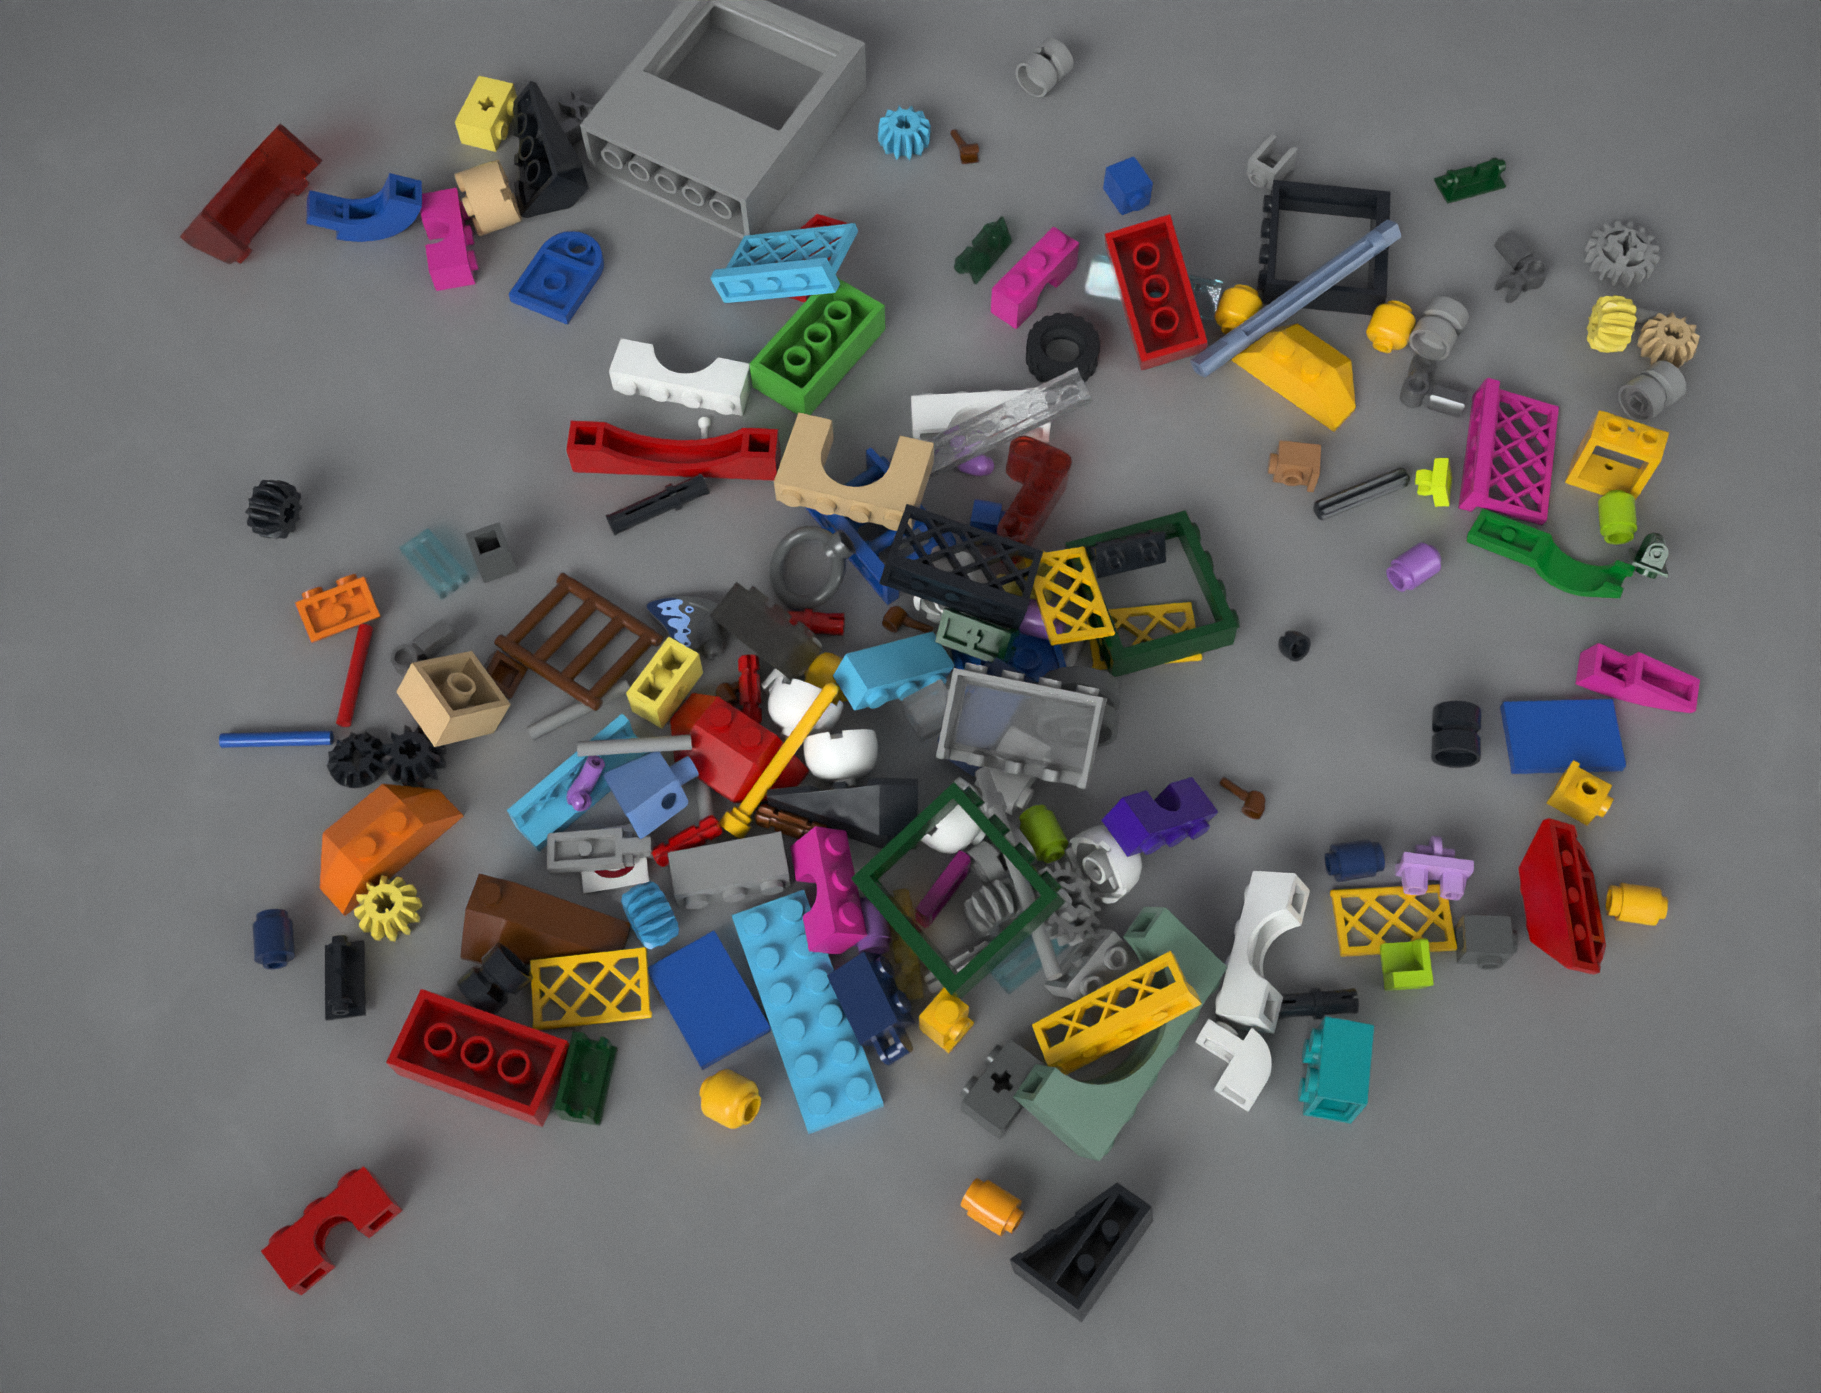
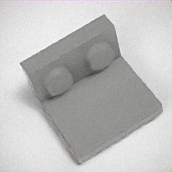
(1093, 966)

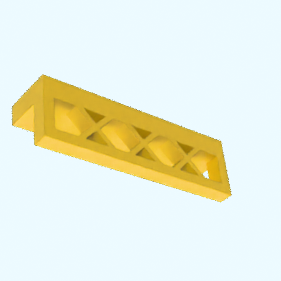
(1122, 1026)

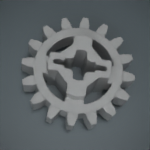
(1622, 253)
(1077, 909)

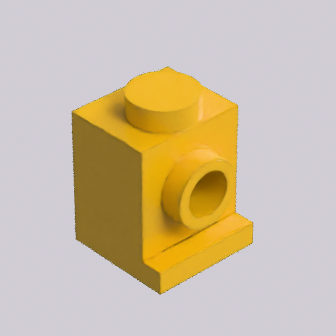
(1581, 794)
(945, 1020)

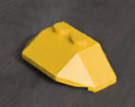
(1303, 372)

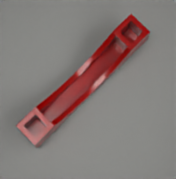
(612, 450)

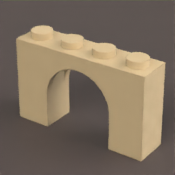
(806, 484)

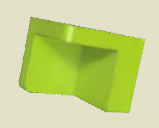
(1406, 965)

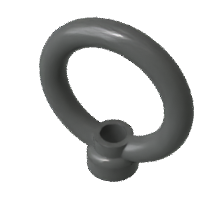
(837, 548)

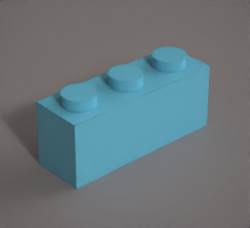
(892, 670)

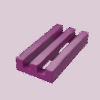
(943, 889)

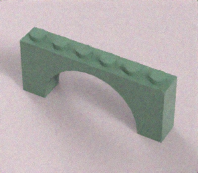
(1094, 1110)

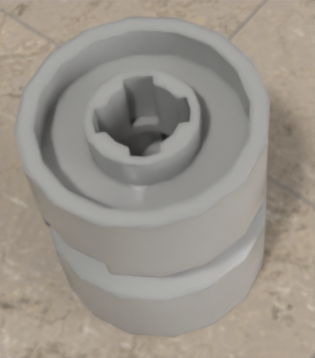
(1044, 67)
(1438, 328)
(1652, 391)
(987, 866)

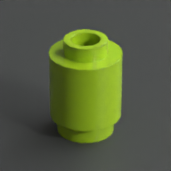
(1617, 517)
(1043, 833)

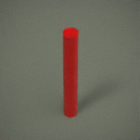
(354, 675)

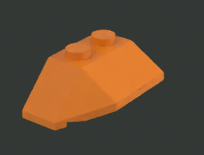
(380, 839)

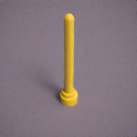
(739, 818)

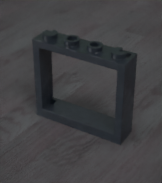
(1328, 201)

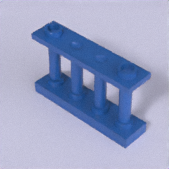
(867, 552)

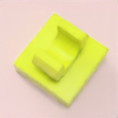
(1436, 482)

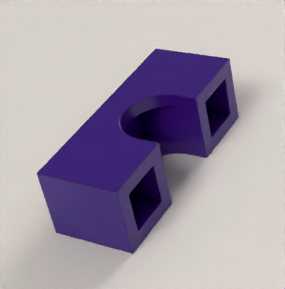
(1147, 824)

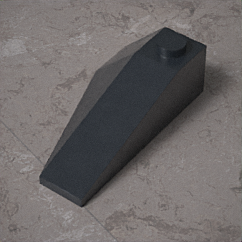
(547, 163)
(866, 813)

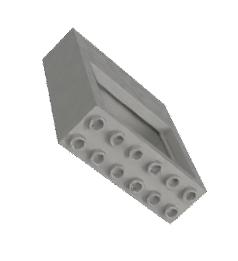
(707, 154)

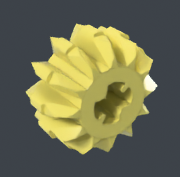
(1611, 324)
(377, 900)

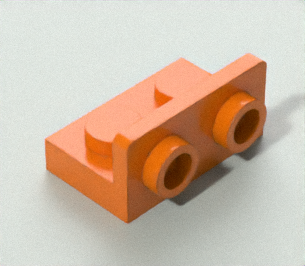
(337, 608)

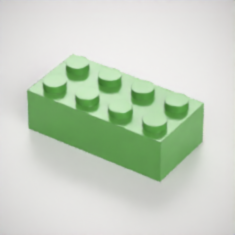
(817, 348)

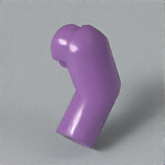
(978, 466)
(582, 787)

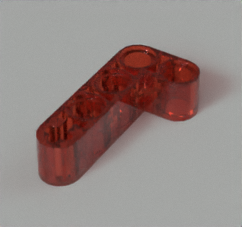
(1044, 478)

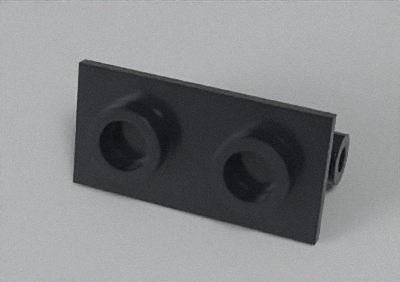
(1130, 554)
(344, 978)

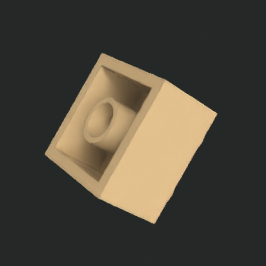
(453, 698)

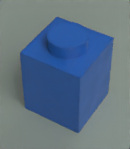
(1127, 185)

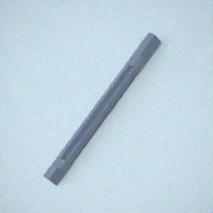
(1295, 298)

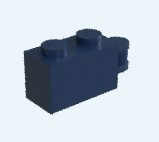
(874, 1005)

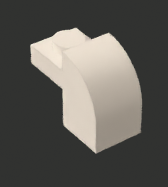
(1247, 1059)

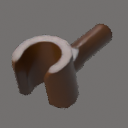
(968, 152)
(897, 616)
(727, 692)
(1254, 800)

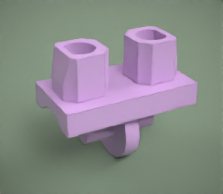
(1434, 864)

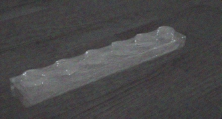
(1008, 421)

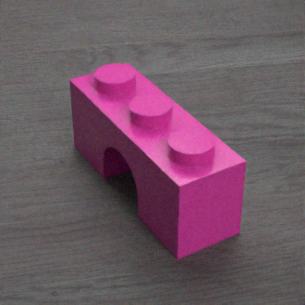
(449, 260)
(1046, 262)
(837, 914)

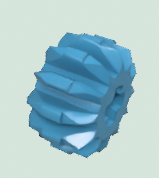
(650, 915)

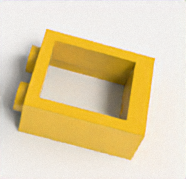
(1603, 474)

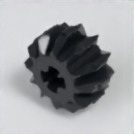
(273, 509)
(408, 769)

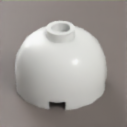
(790, 703)
(841, 755)
(956, 829)
(1104, 863)

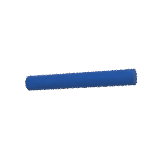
(276, 739)

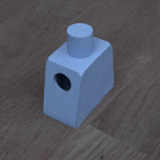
(650, 790)

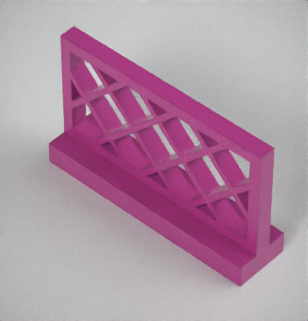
(1480, 453)

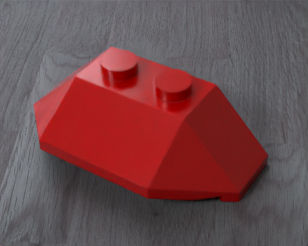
(730, 747)
(1562, 898)

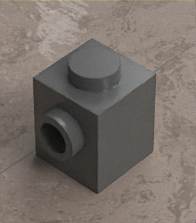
(491, 552)
(1485, 940)

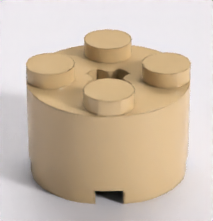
(488, 197)

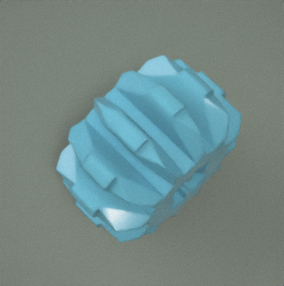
(904, 132)

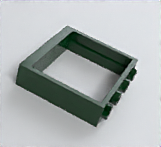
(1178, 645)
(960, 982)

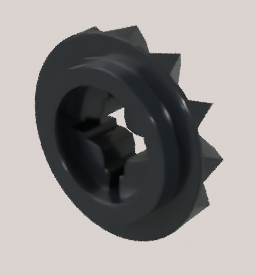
(370, 766)

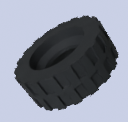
(1062, 327)

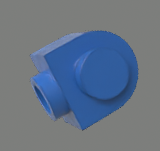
(986, 515)

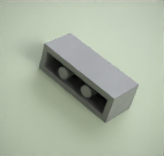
(729, 870)

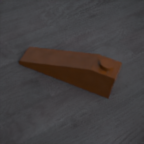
(534, 924)

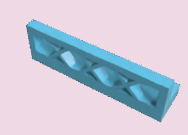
(546, 806)

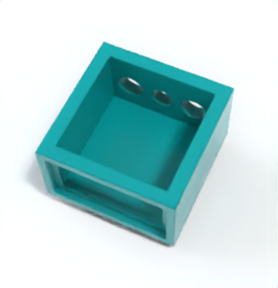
(1337, 1070)

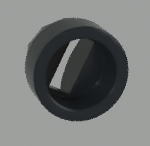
(1298, 640)

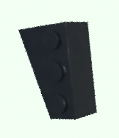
(1086, 1251)

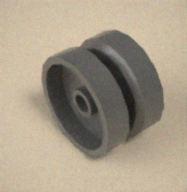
(1108, 687)

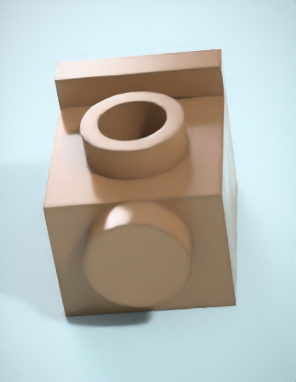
(1295, 464)

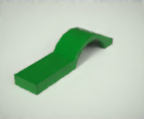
(1540, 552)

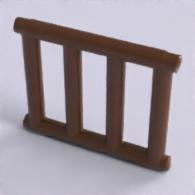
(565, 679)

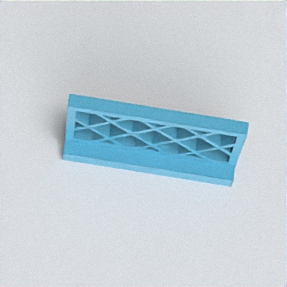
(788, 276)

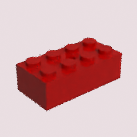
(1147, 261)
(448, 1039)

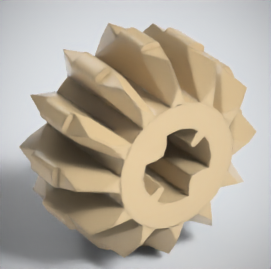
(1668, 340)

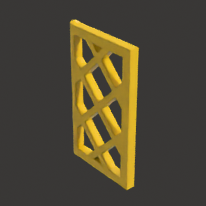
(1048, 613)
(1157, 613)
(1369, 896)
(569, 964)

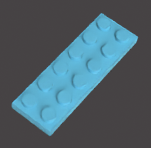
(805, 1015)

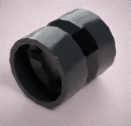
(1456, 734)
(498, 976)

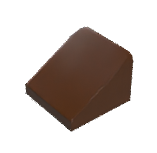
(505, 672)

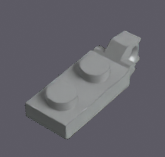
(595, 850)

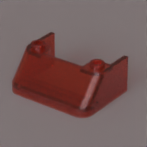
(252, 197)

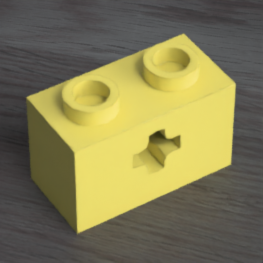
(486, 113)
(665, 682)

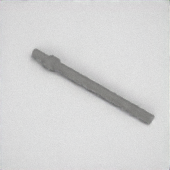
(996, 804)

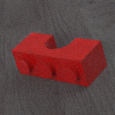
(299, 1249)

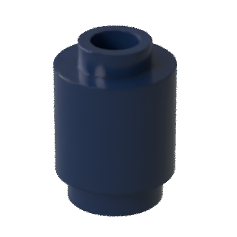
(1354, 860)
(273, 939)

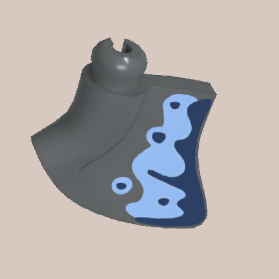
(689, 622)

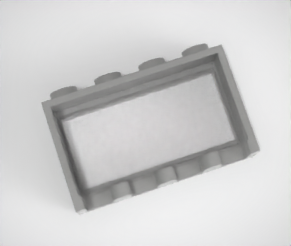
(1022, 725)

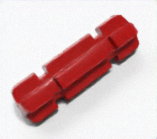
(750, 686)
(688, 838)

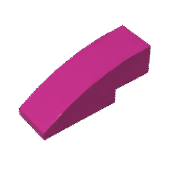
(1637, 679)

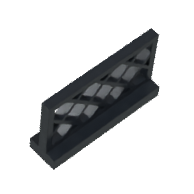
(955, 588)

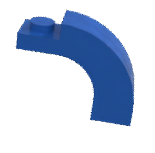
(368, 218)

